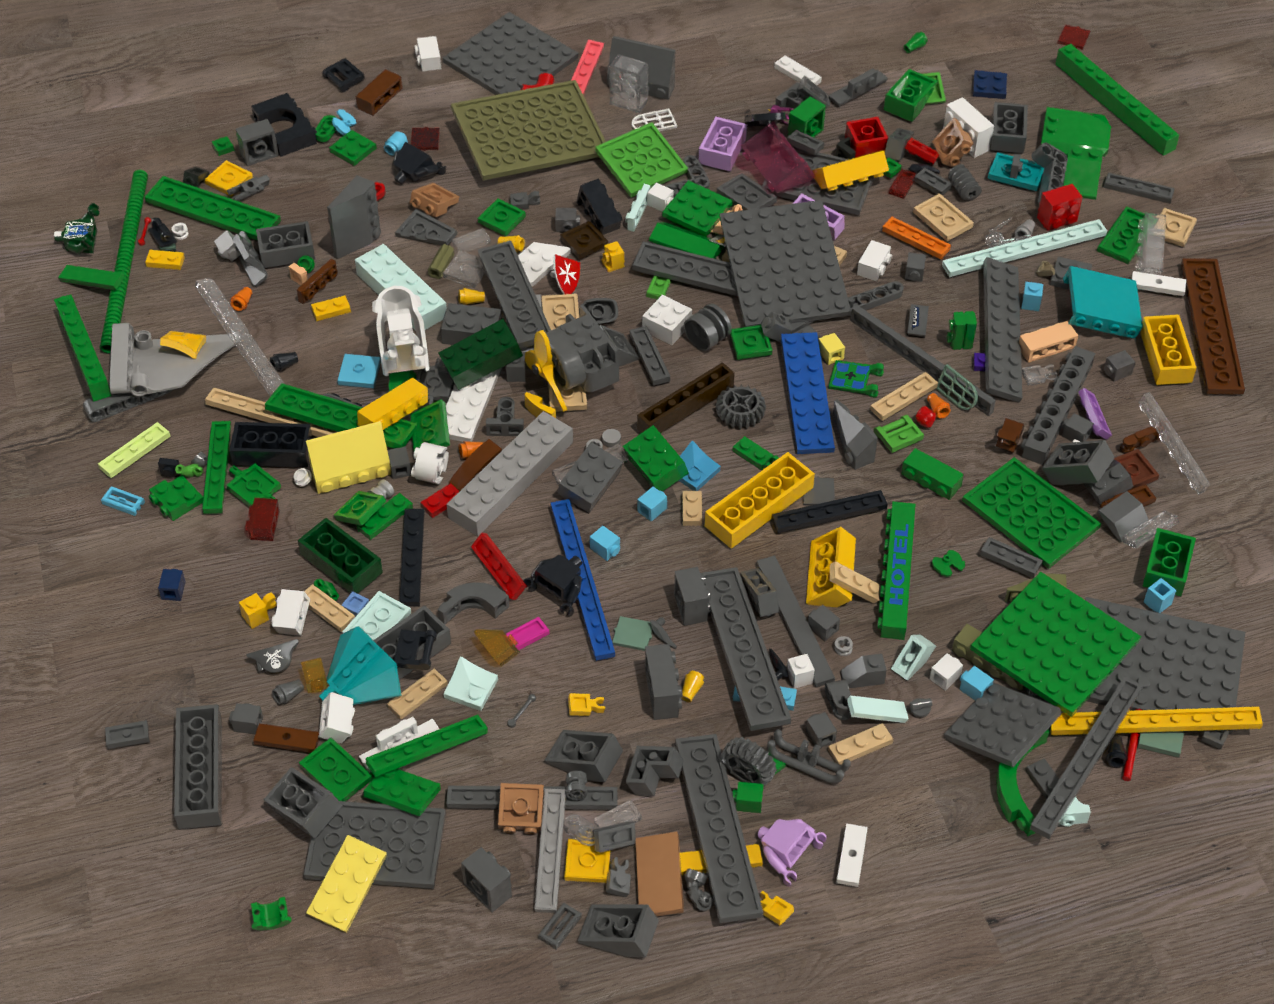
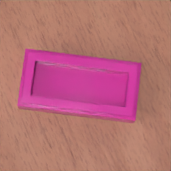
(529, 632)

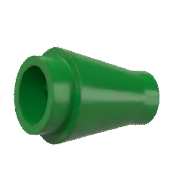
(917, 41)

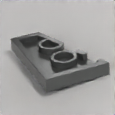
(425, 229)

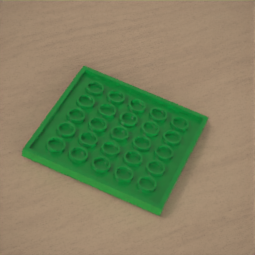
(1055, 643)

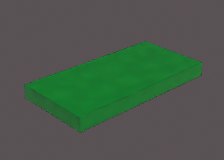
(1122, 237)

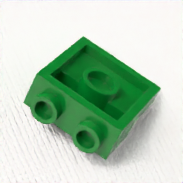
(175, 497)

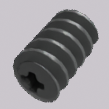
(964, 182)

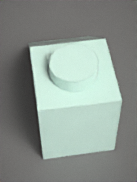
(913, 656)

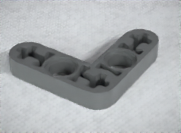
(701, 180)

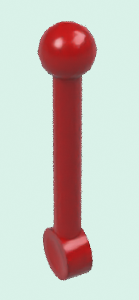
(141, 241)

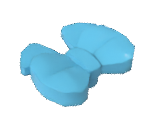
(343, 126)

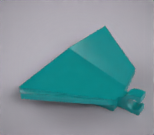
(362, 670)

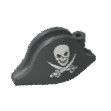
(274, 659)

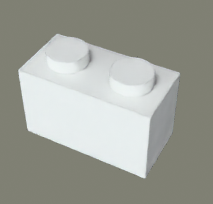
(428, 53)
(874, 260)
(291, 612)
(336, 717)

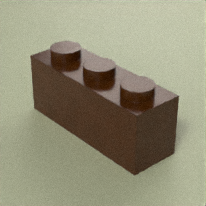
(379, 92)

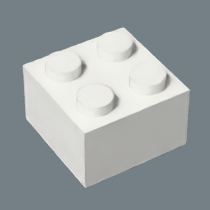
(666, 319)

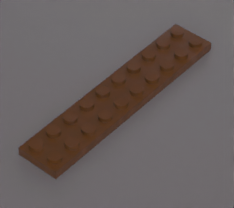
(1212, 326)

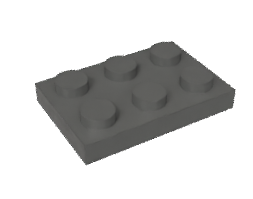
(746, 193)

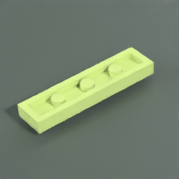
(134, 450)

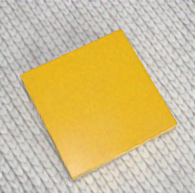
(227, 176)
(585, 863)

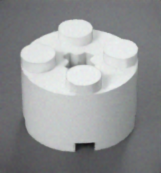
(430, 462)

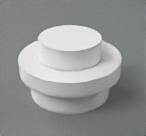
(302, 477)

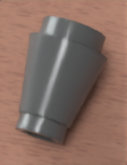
(287, 691)

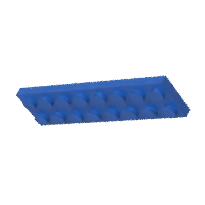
(807, 393)

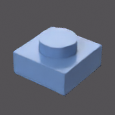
(355, 603)

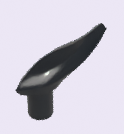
(916, 168)
(782, 671)

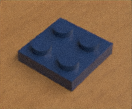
(990, 84)

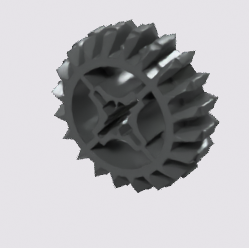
(740, 411)
(748, 761)

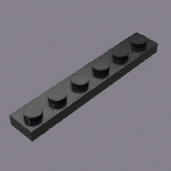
(829, 511)
(412, 557)

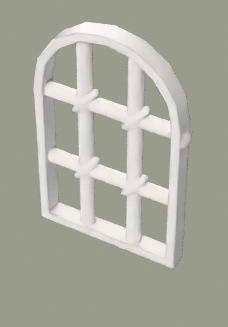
(661, 123)

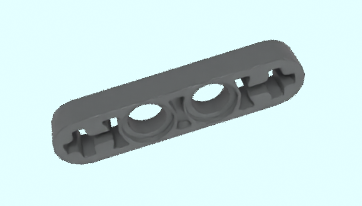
(890, 291)

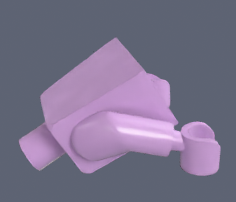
(786, 843)

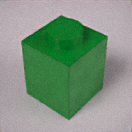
(748, 797)

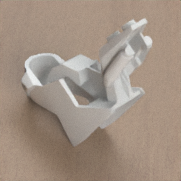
(405, 348)

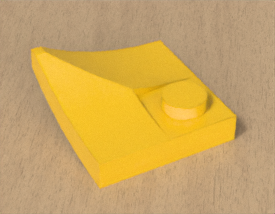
(184, 342)

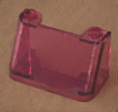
(777, 160)

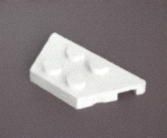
(539, 260)

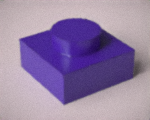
(979, 362)

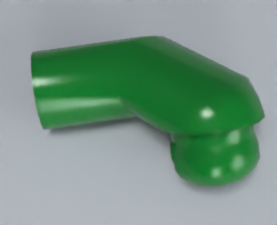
(327, 587)

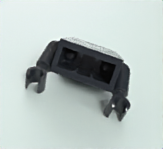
(414, 164)
(559, 578)

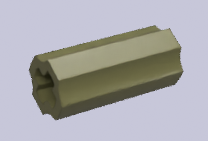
(440, 261)

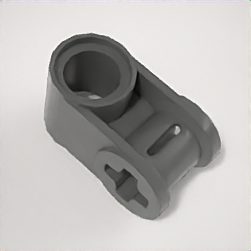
(837, 694)

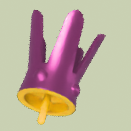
(776, 109)

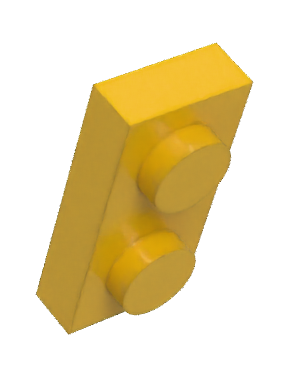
(165, 259)
(331, 308)

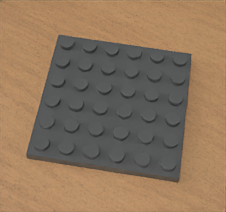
(509, 55)

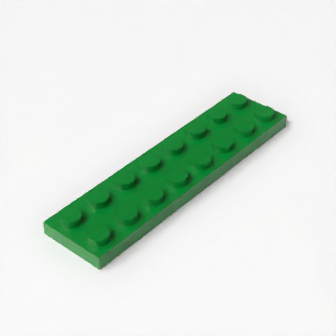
(210, 207)
(331, 413)

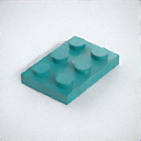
(1028, 178)

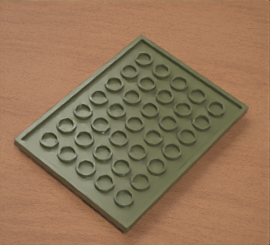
(528, 129)

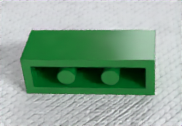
(932, 474)

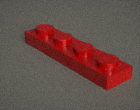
(498, 566)

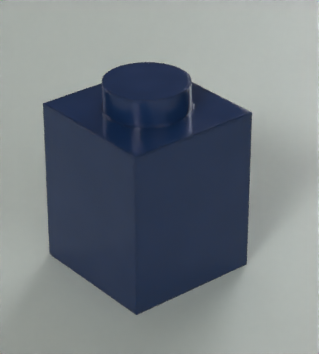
(172, 584)

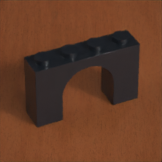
(285, 109)

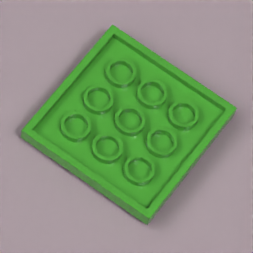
(641, 159)

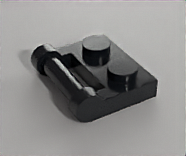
(347, 71)
(408, 649)

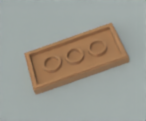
(660, 873)

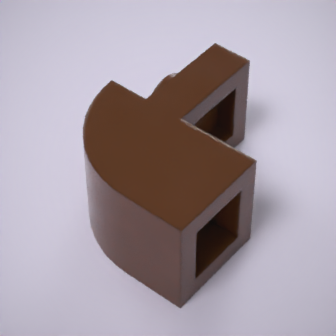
(1010, 435)

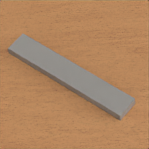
(550, 851)

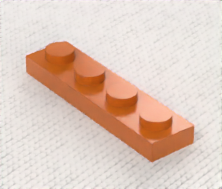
(916, 238)

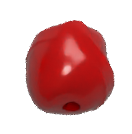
(925, 417)

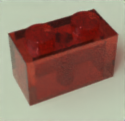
(263, 519)

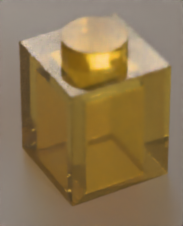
(314, 675)

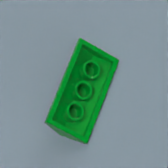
(684, 240)

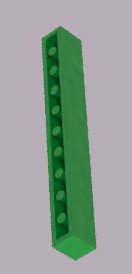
(1117, 99)

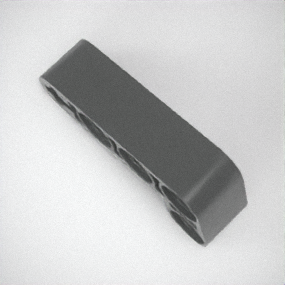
(1054, 165)

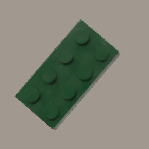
(480, 354)
(340, 556)

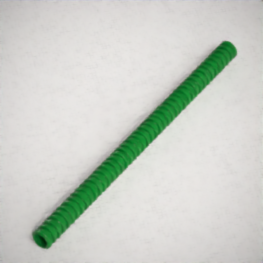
(124, 256)

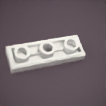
(1159, 283)
(854, 846)

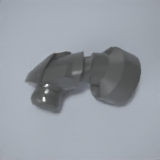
(701, 899)

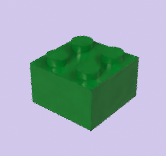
(807, 118)

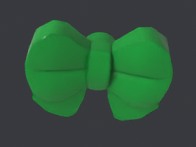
(942, 565)

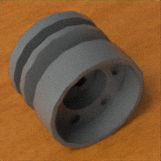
(707, 327)

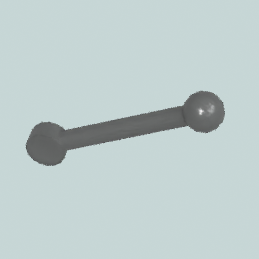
(512, 722)

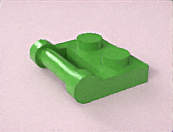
(901, 437)

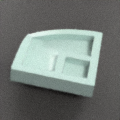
(470, 685)

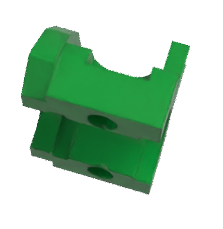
(270, 915)

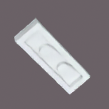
(795, 70)

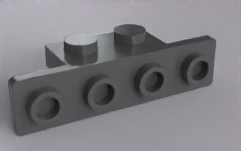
(858, 86)
(250, 259)

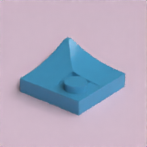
(699, 465)

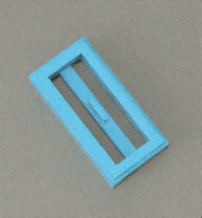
(120, 503)

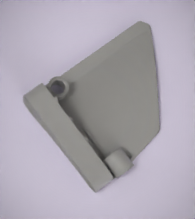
(146, 367)

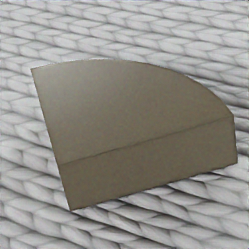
(1045, 269)

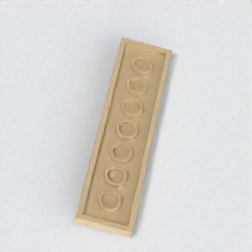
(555, 310)

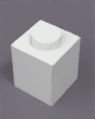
(659, 197)
(800, 671)
(946, 671)

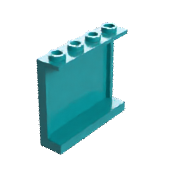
(1104, 302)

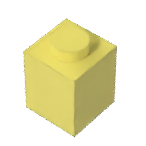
(831, 348)

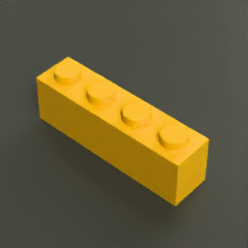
(394, 404)

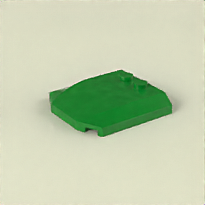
(1076, 129)

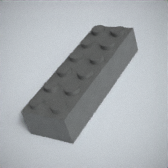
(198, 767)

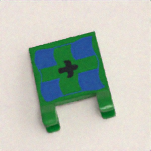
(854, 377)

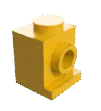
(613, 256)

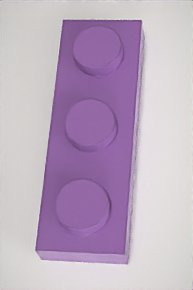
(1094, 414)

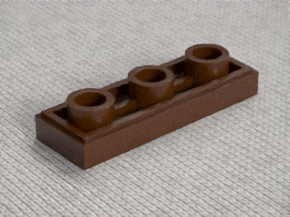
(317, 281)
(286, 738)

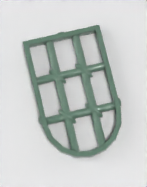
(950, 388)

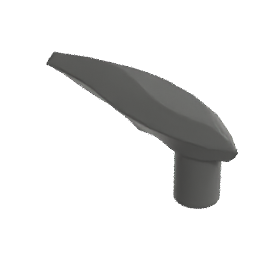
(660, 632)

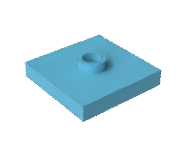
(359, 371)

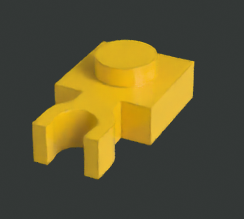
(582, 704)
(776, 908)

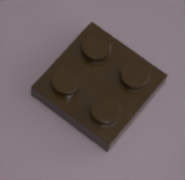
(584, 240)

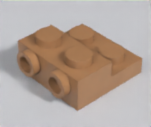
(952, 143)
(433, 199)
(521, 808)

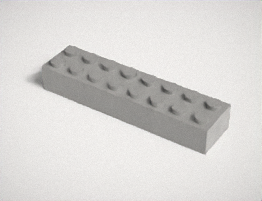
(510, 473)

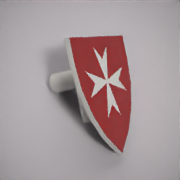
(566, 273)

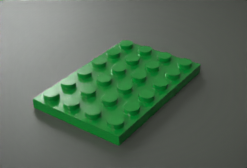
(1031, 512)

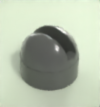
(200, 459)

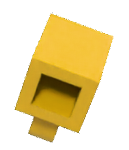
(255, 610)

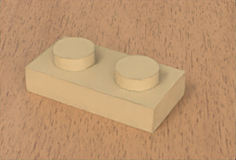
(692, 508)

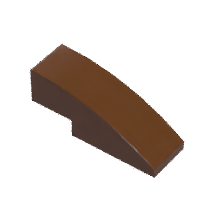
(475, 463)

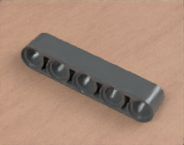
(116, 404)

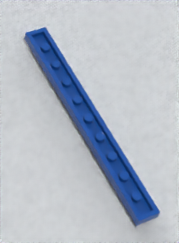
(588, 596)

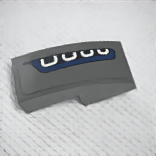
(918, 321)

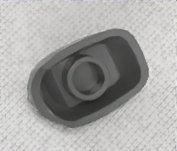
(602, 309)

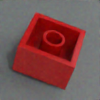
(866, 136)
(1059, 207)

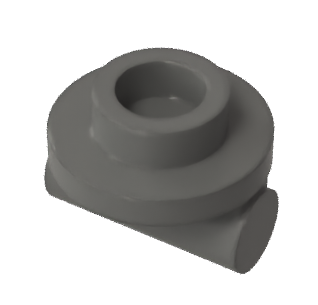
(921, 707)

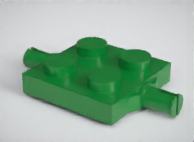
(252, 484)

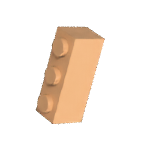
(1048, 341)

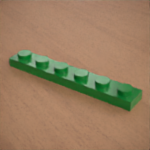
(217, 467)
(426, 745)

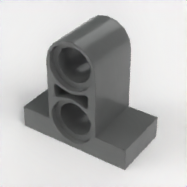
(791, 97)
(505, 423)

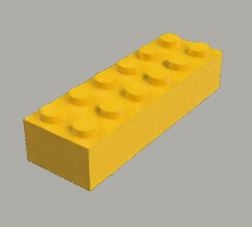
(758, 499)

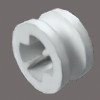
(180, 231)

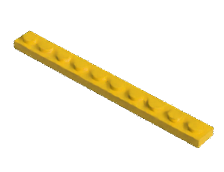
(1165, 720)

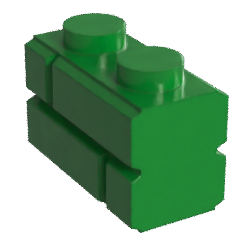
(962, 330)

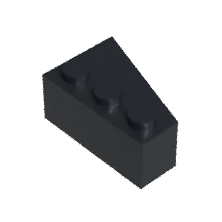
(599, 206)

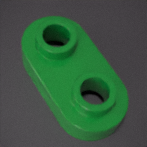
(325, 129)

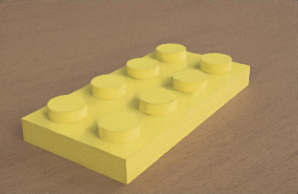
(346, 883)

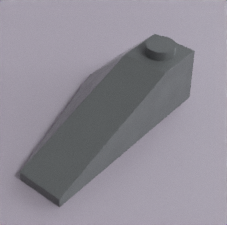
(856, 438)

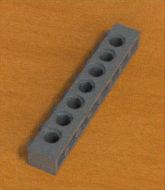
(1057, 407)

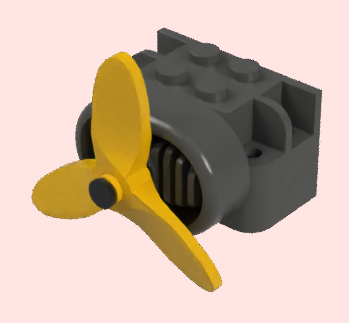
(575, 356)

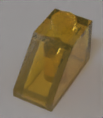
(498, 644)

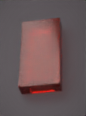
(902, 184)

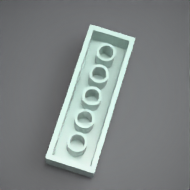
(383, 269)

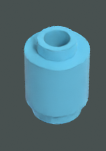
(395, 143)

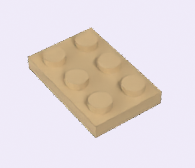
(943, 217)

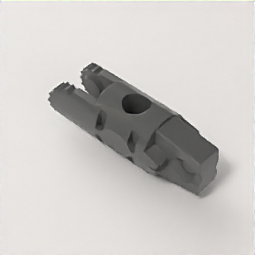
(249, 187)

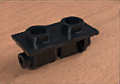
(161, 233)

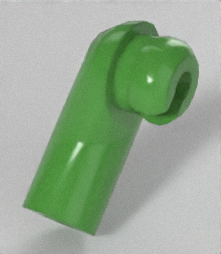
(190, 470)

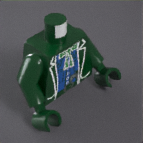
(80, 234)

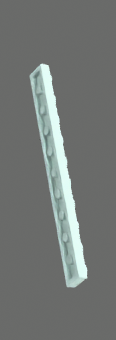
(1025, 247)

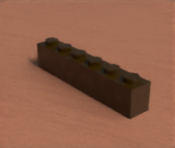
(686, 399)

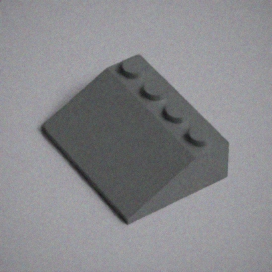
(659, 59)
(354, 217)

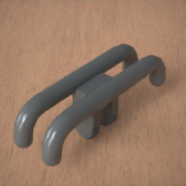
(806, 760)

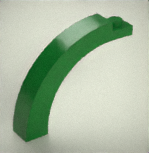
(1009, 795)

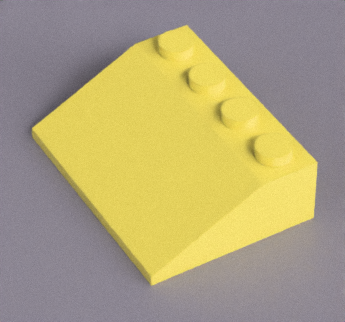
(348, 457)

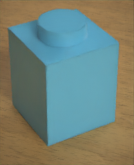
(1032, 296)
(652, 503)
(605, 543)
(1159, 596)
(975, 682)

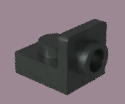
(843, 149)
(194, 176)

